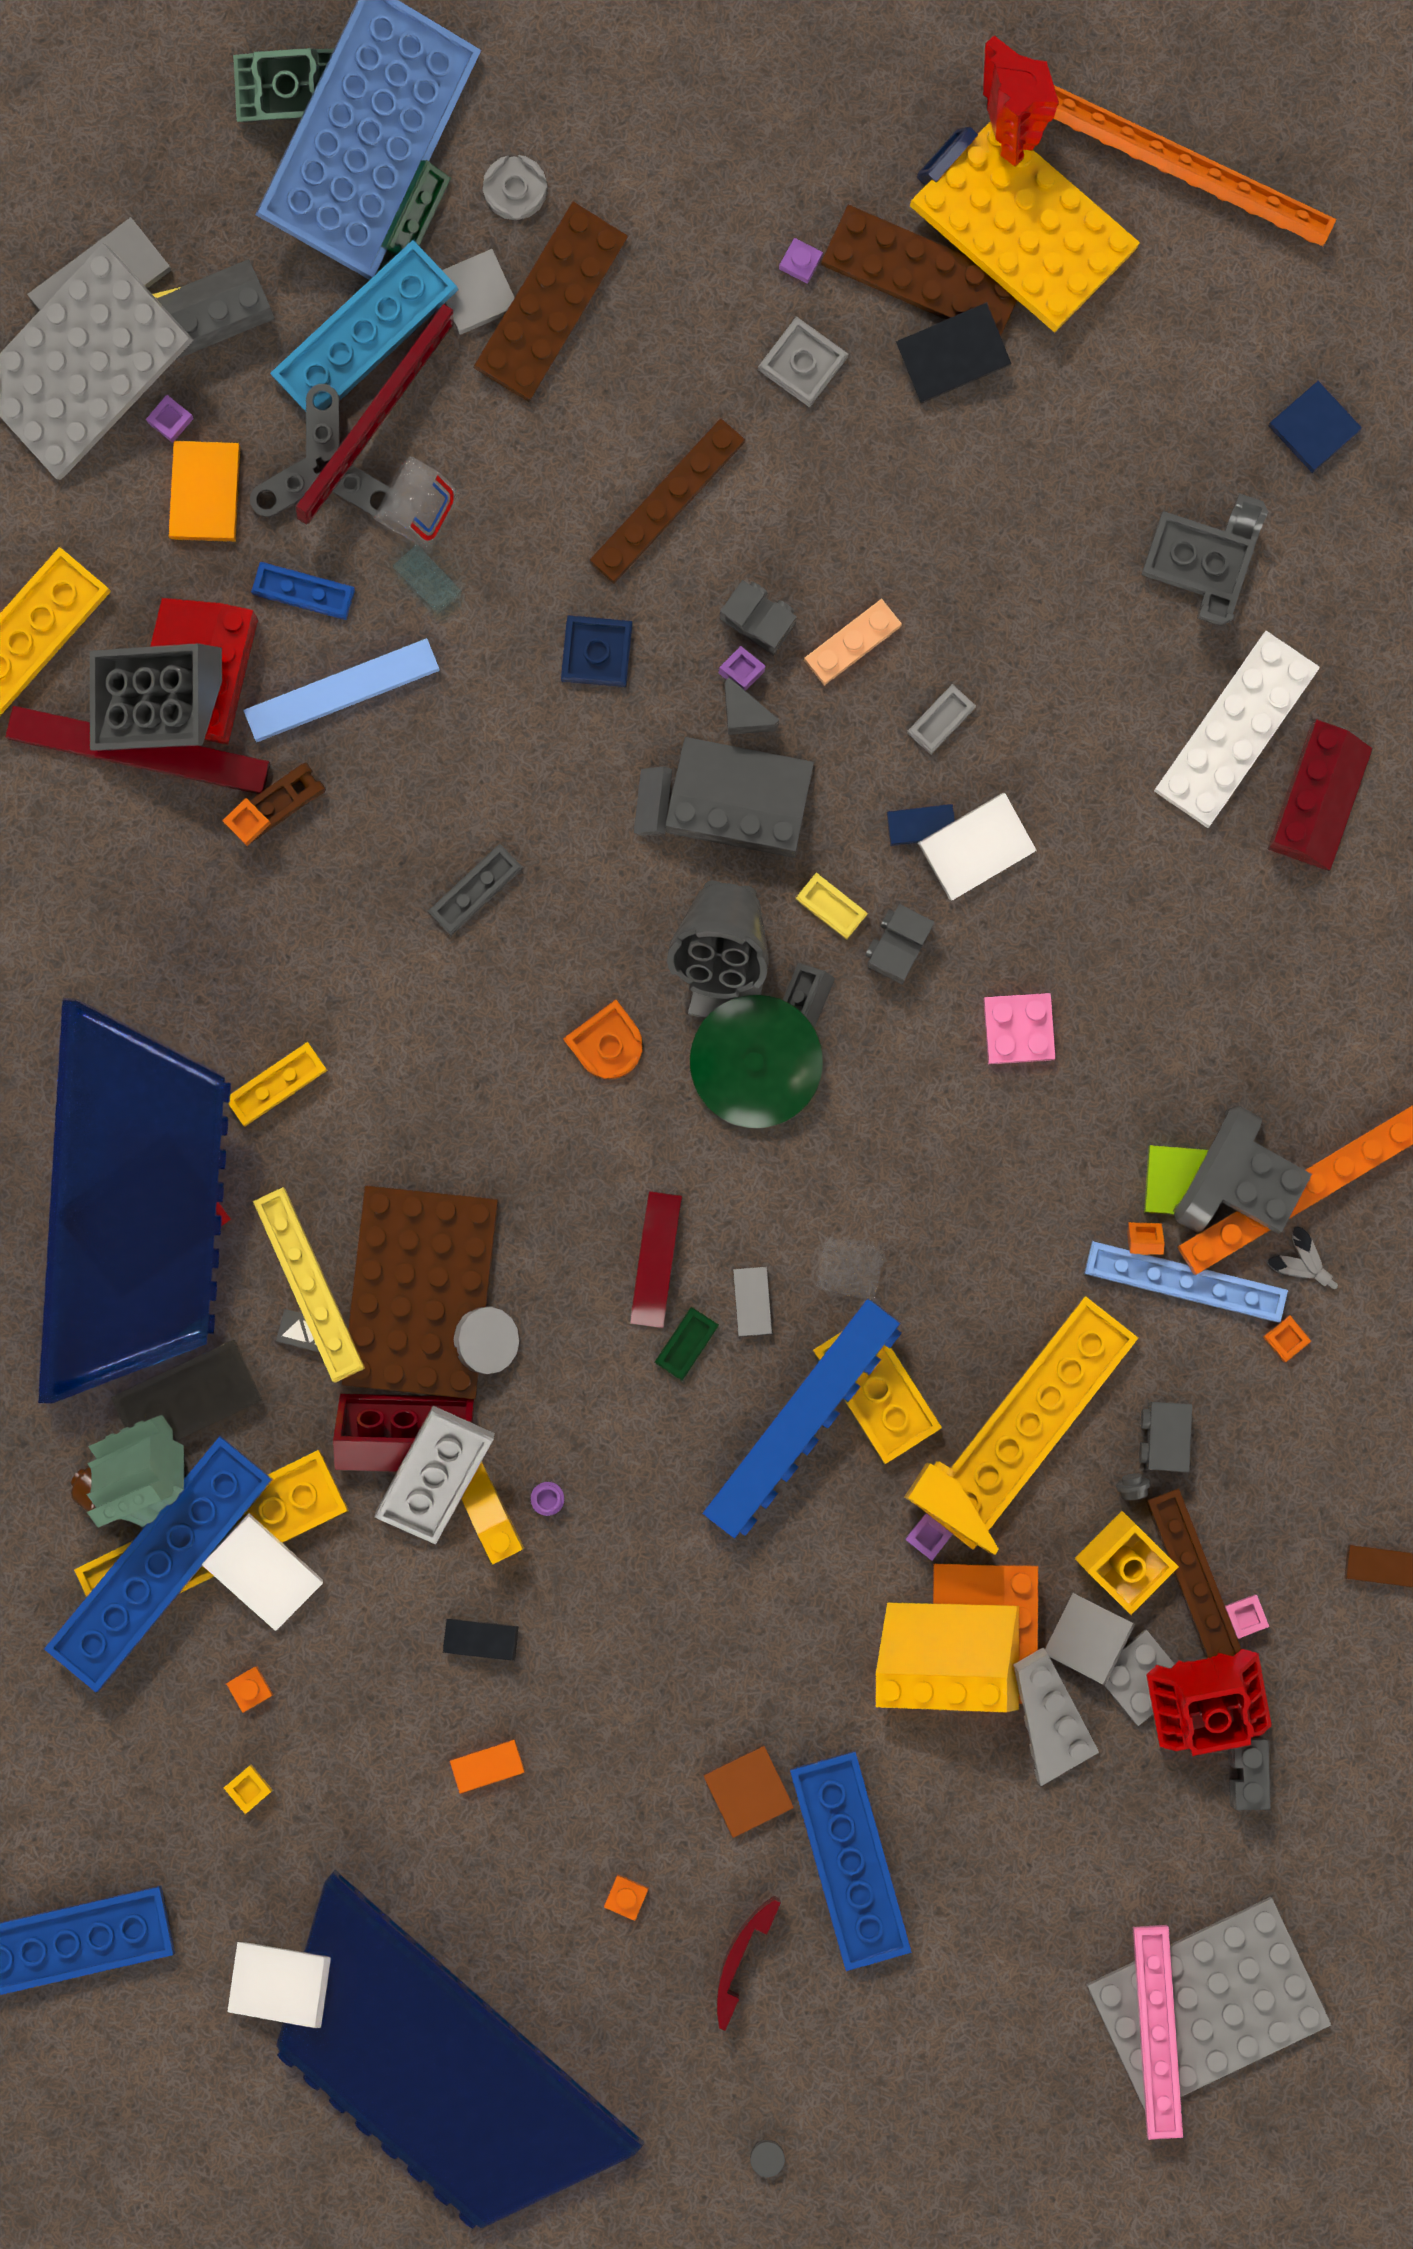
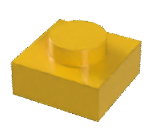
(248, 1789)

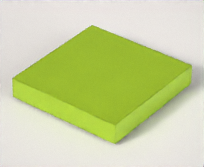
(1169, 1176)

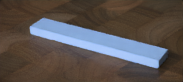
(341, 690)
(1179, 1281)

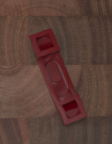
(655, 1259)
(759, 1920)

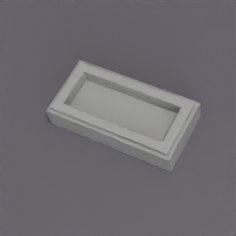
(941, 719)
(752, 1301)

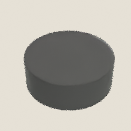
(767, 2158)

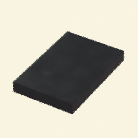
(953, 353)

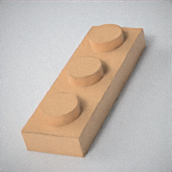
(852, 642)

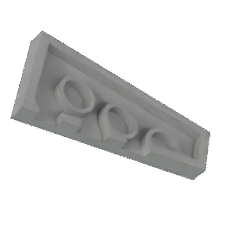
(1053, 1723)

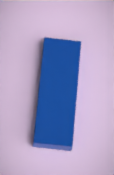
(303, 590)

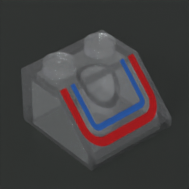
(418, 503)

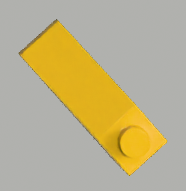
(490, 1517)

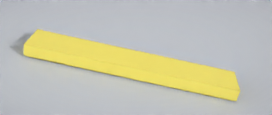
(309, 1285)

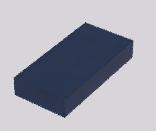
(947, 155)
(916, 824)

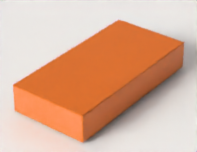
(487, 1766)

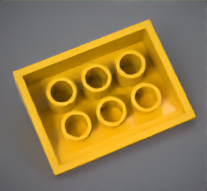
(949, 1657)

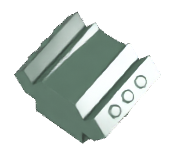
(277, 82)
(136, 1473)

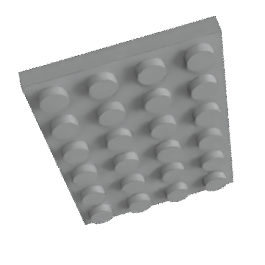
(85, 361)
(1234, 1998)

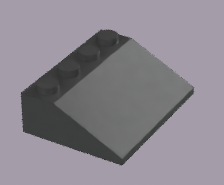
(153, 696)
(739, 797)

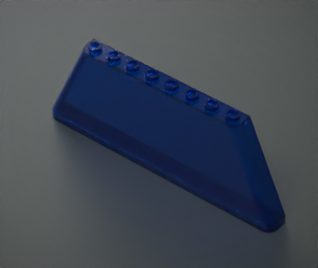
(128, 1204)
(442, 2071)

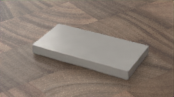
(128, 244)
(434, 1475)

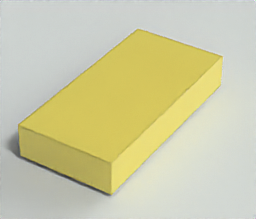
(831, 906)

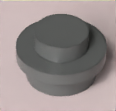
(1133, 1486)

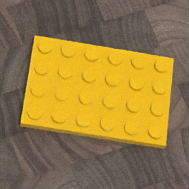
(1025, 228)

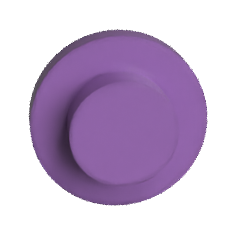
(547, 1498)

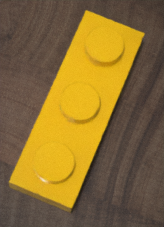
(276, 1084)

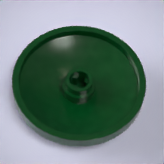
(756, 1061)

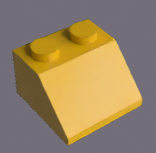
(1126, 1562)

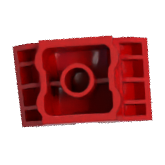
(1018, 99)
(1209, 1703)

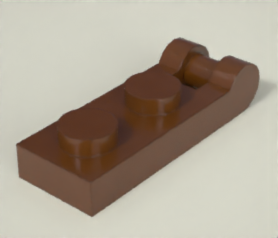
(281, 799)

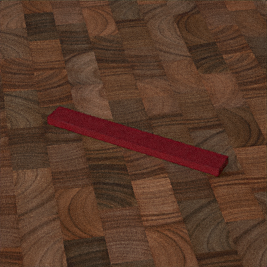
(375, 415)
(184, 761)

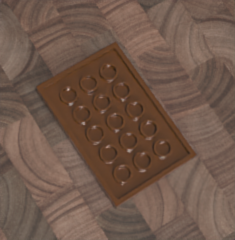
(414, 1279)

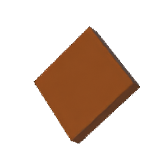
(748, 1791)

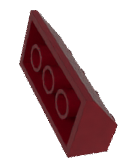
(1320, 795)
(380, 1429)

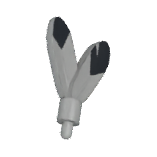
(1309, 1263)

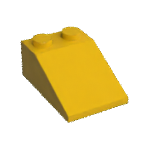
(947, 1501)

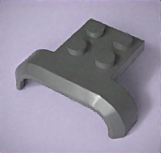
(1206, 557)
(1243, 1178)

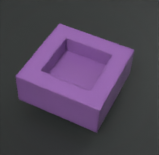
(801, 260)
(169, 418)
(742, 668)
(928, 1536)

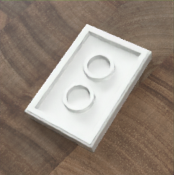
(977, 846)
(262, 1572)
(279, 1984)

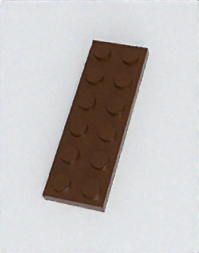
(913, 268)
(550, 301)

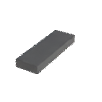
(475, 889)

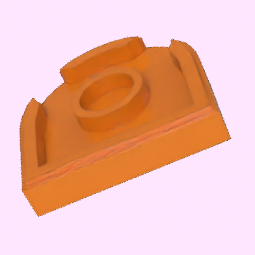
(607, 1043)

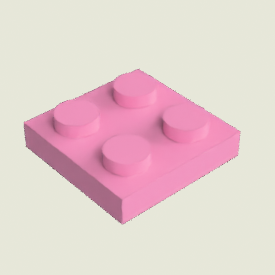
(1019, 1028)

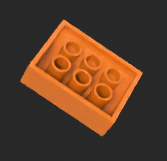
(993, 1586)

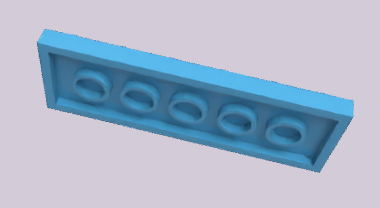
(366, 327)

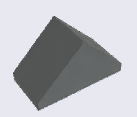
(745, 712)

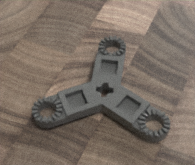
(321, 443)

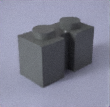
(758, 617)
(899, 944)
(1167, 1436)
(1252, 1786)

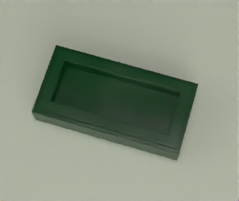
(686, 1343)

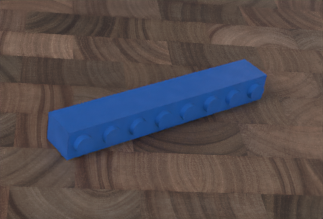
(801, 1419)

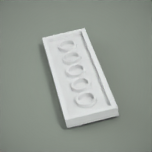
(1236, 729)

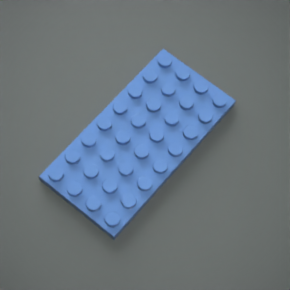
(367, 131)

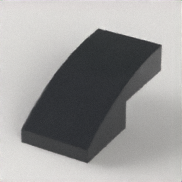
(480, 1639)

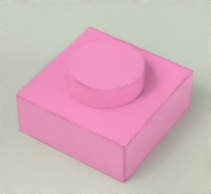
(1246, 1616)

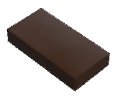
(1379, 1566)

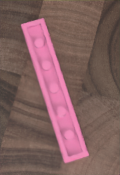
(1157, 2032)

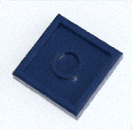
(1315, 426)
(596, 651)

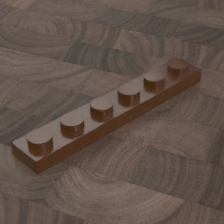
(667, 501)
(1193, 1574)

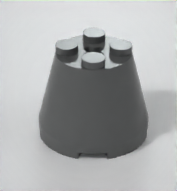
(721, 942)

